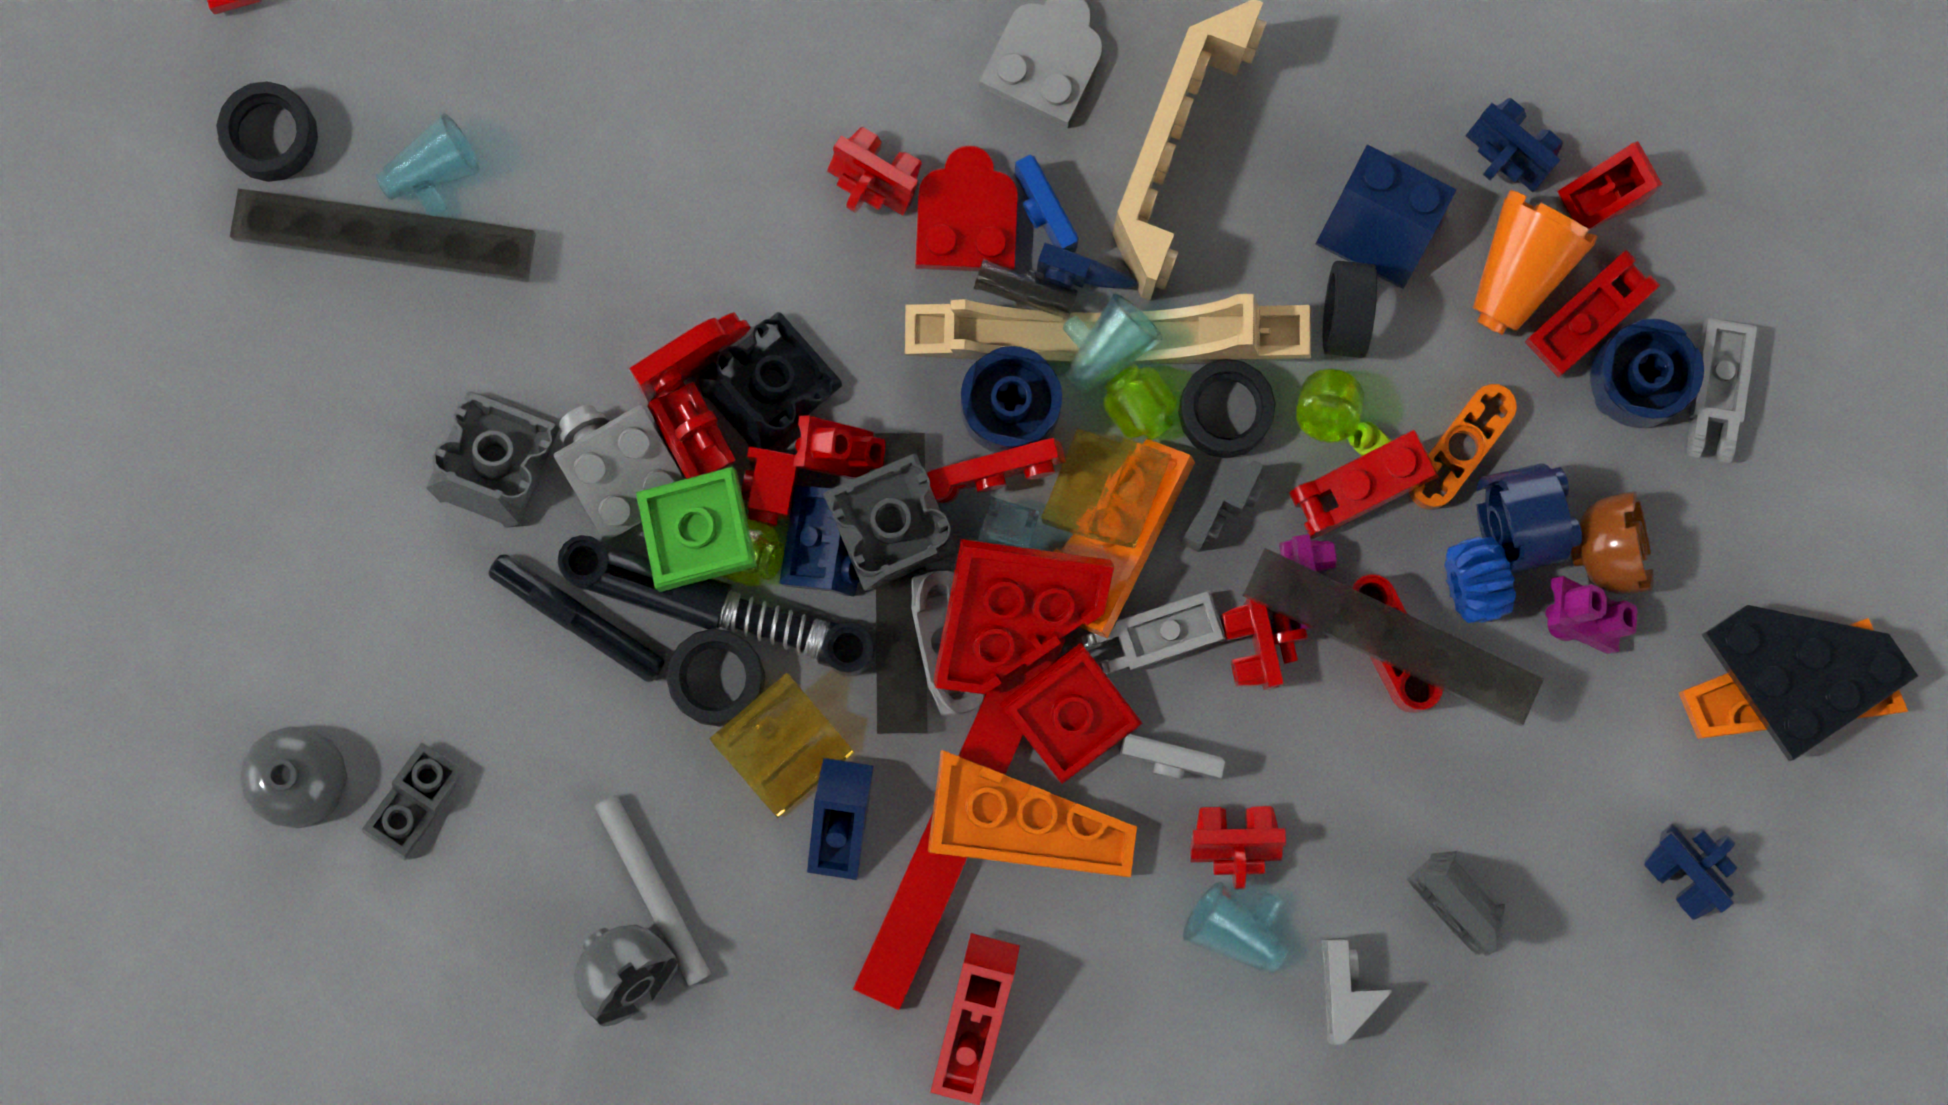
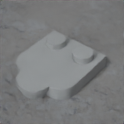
(1045, 59)

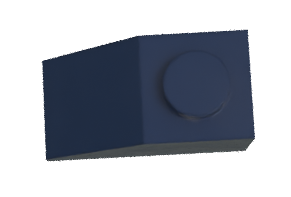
(839, 818)

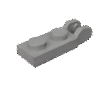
(1722, 398)
(1161, 633)

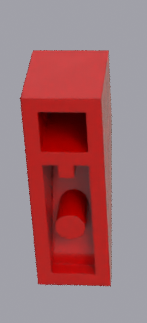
(975, 1018)

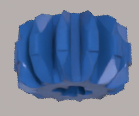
(1480, 579)

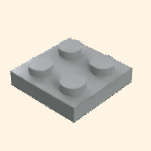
(613, 466)

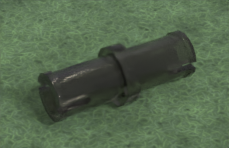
(1025, 289)

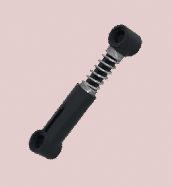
(712, 605)

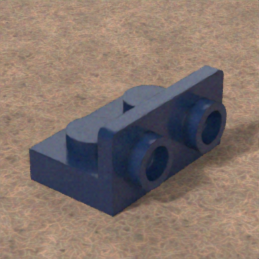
(814, 548)

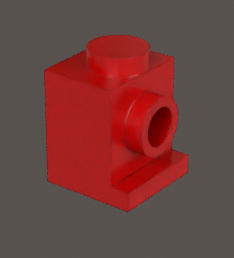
(770, 485)

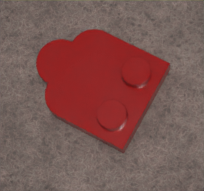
(966, 214)
(686, 355)

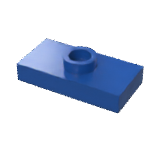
(1043, 205)

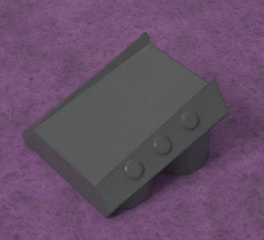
(491, 459)
(890, 522)
(1459, 902)

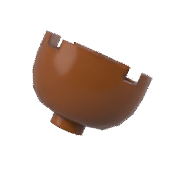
(1615, 545)

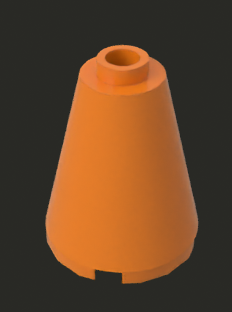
(1527, 261)

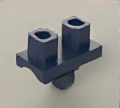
(1512, 147)
(1708, 887)

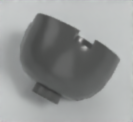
(293, 777)
(620, 969)

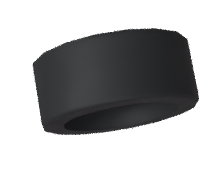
(248, 99)
(1349, 309)
(1234, 371)
(691, 648)

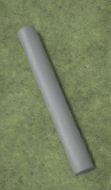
(652, 889)

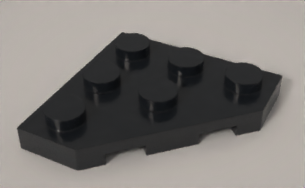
(1806, 672)

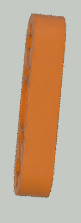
(1494, 426)

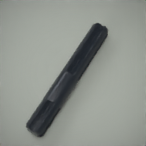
(576, 617)

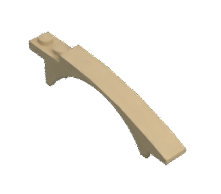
(1191, 335)

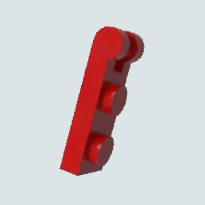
(1590, 314)
(990, 471)
(1365, 483)

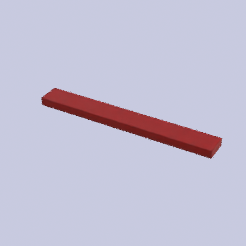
(933, 876)

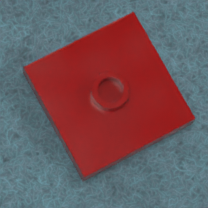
(1071, 713)

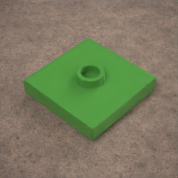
(696, 529)

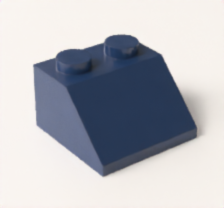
(1386, 216)

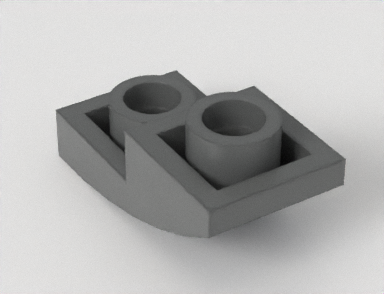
(1238, 490)
(413, 801)

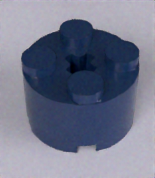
(1669, 358)
(991, 379)
(1529, 516)

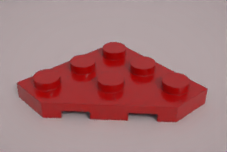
(1013, 609)

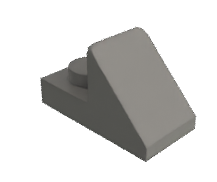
(1345, 1007)

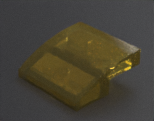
(1105, 488)
(780, 744)

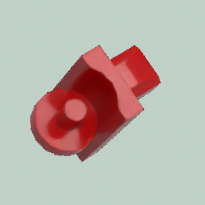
(870, 177)
(691, 431)
(837, 448)
(1264, 666)
(1237, 850)

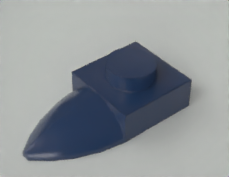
(1073, 269)

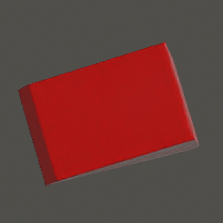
(1611, 187)

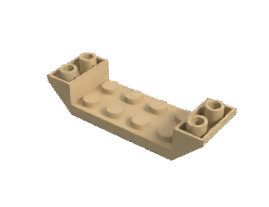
(1215, 42)

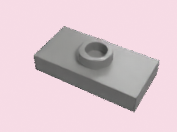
(1172, 760)

